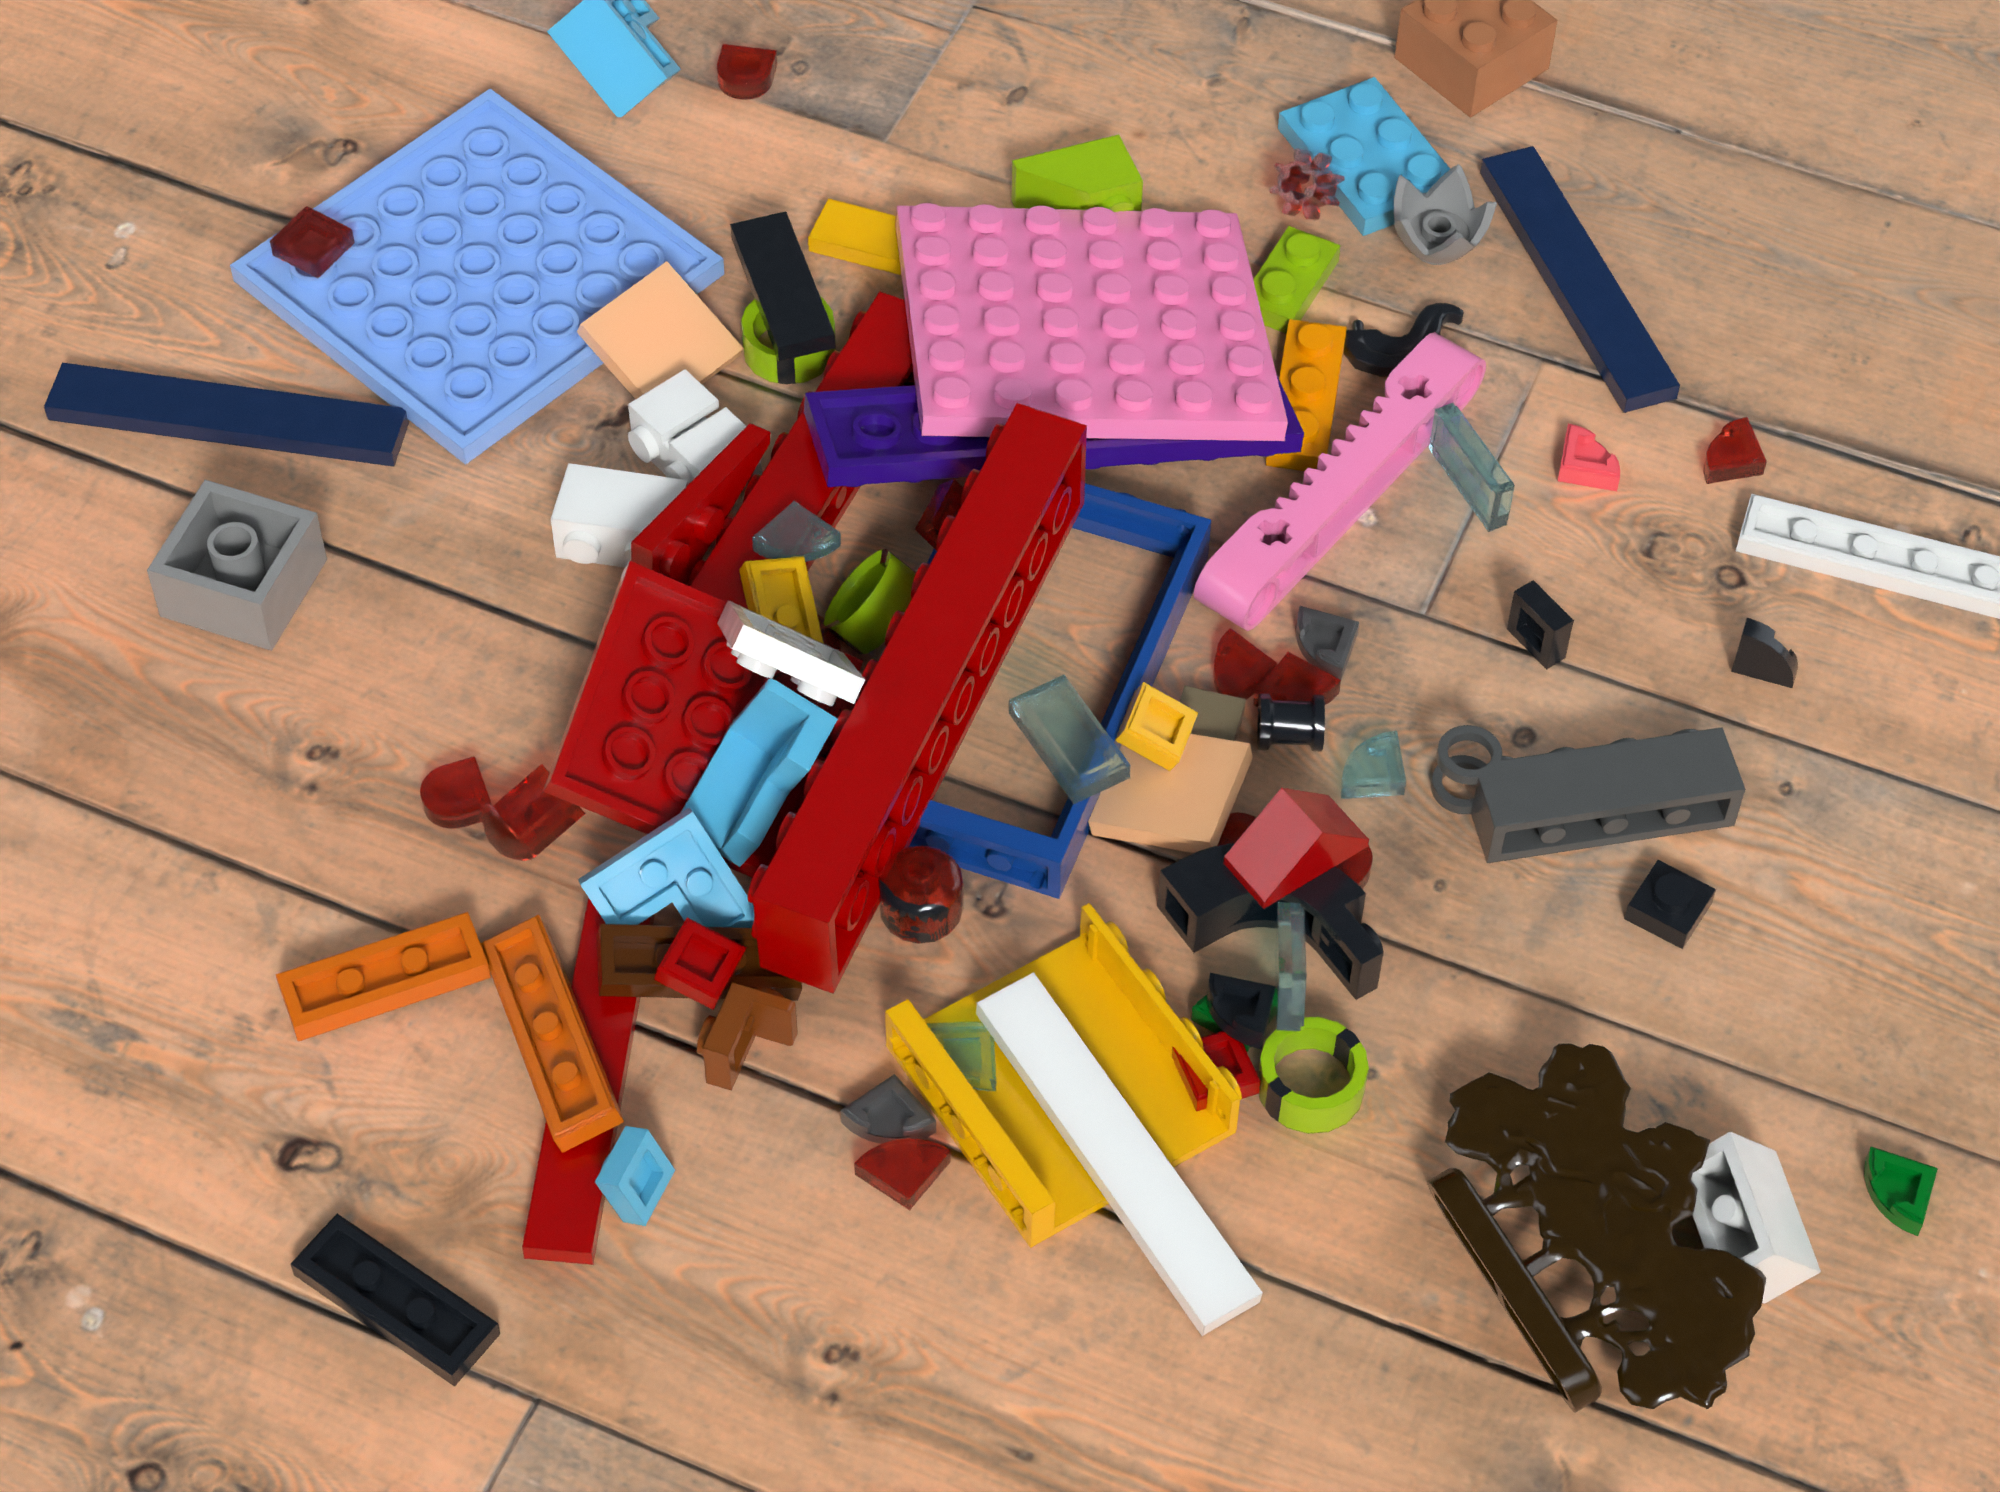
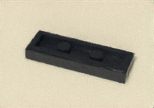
(782, 286)
(395, 1299)

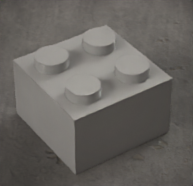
(237, 564)

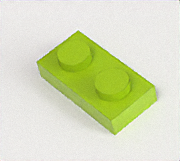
(1293, 276)

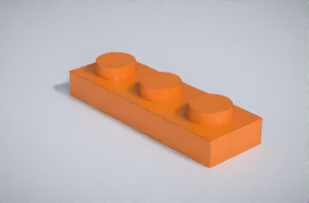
(383, 976)

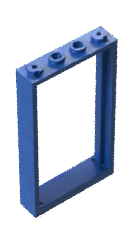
(1045, 861)

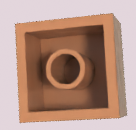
(1475, 47)

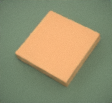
(658, 332)
(1179, 806)

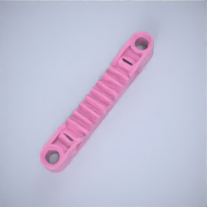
(1286, 542)

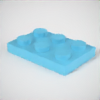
(1368, 146)

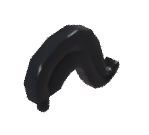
(1381, 353)

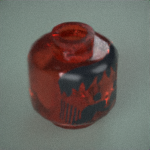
(921, 894)

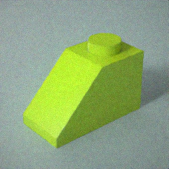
(1079, 178)

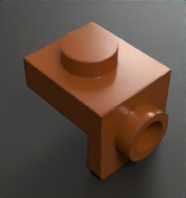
(743, 1015)

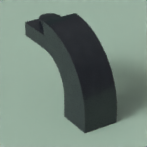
(1209, 902)

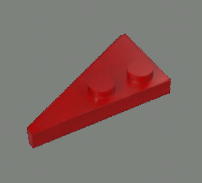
(696, 516)

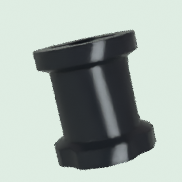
(1291, 722)

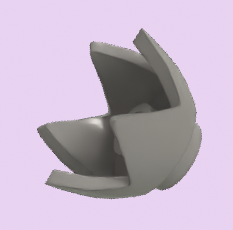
(1443, 221)

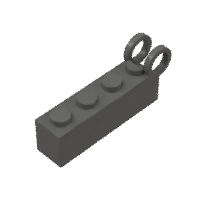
(1591, 793)

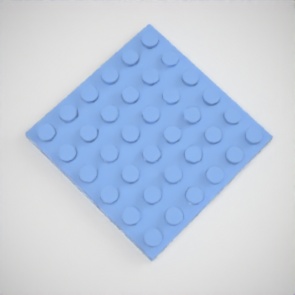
(475, 272)

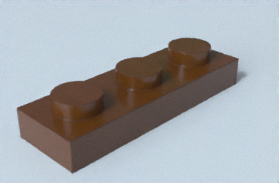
(632, 954)

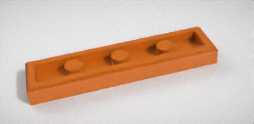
(551, 1034)

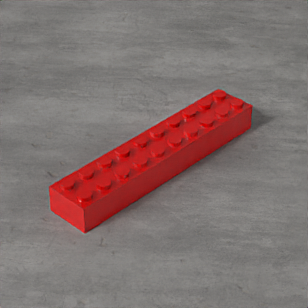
(918, 698)

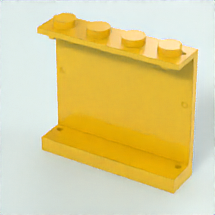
(1130, 1034)

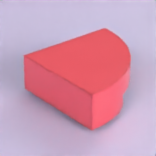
(1587, 461)

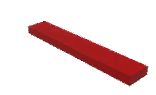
(565, 1198)

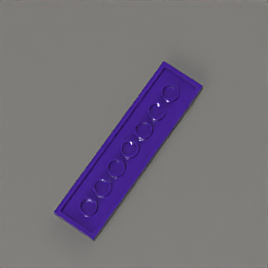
(878, 439)

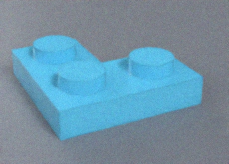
(667, 867)

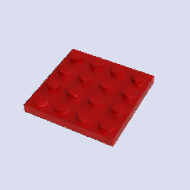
(658, 708)

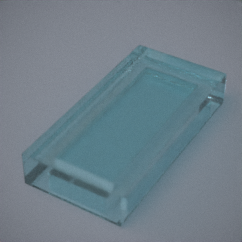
(1471, 467)
(1069, 739)
(1290, 966)

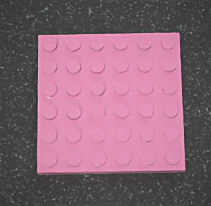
(1089, 317)

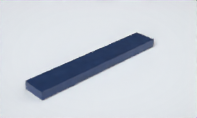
(1579, 280)
(227, 414)

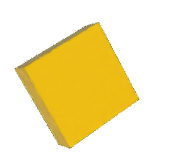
(1156, 726)

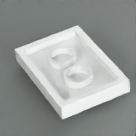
(769, 646)

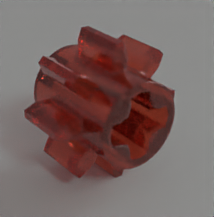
(1298, 173)

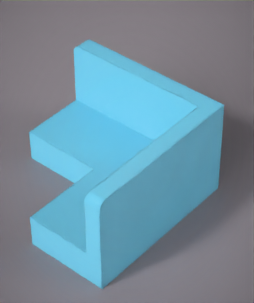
(615, 50)
(757, 768)

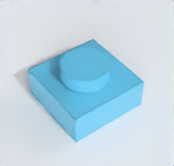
(635, 1175)

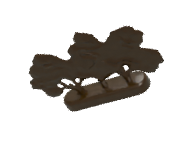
(1612, 1208)

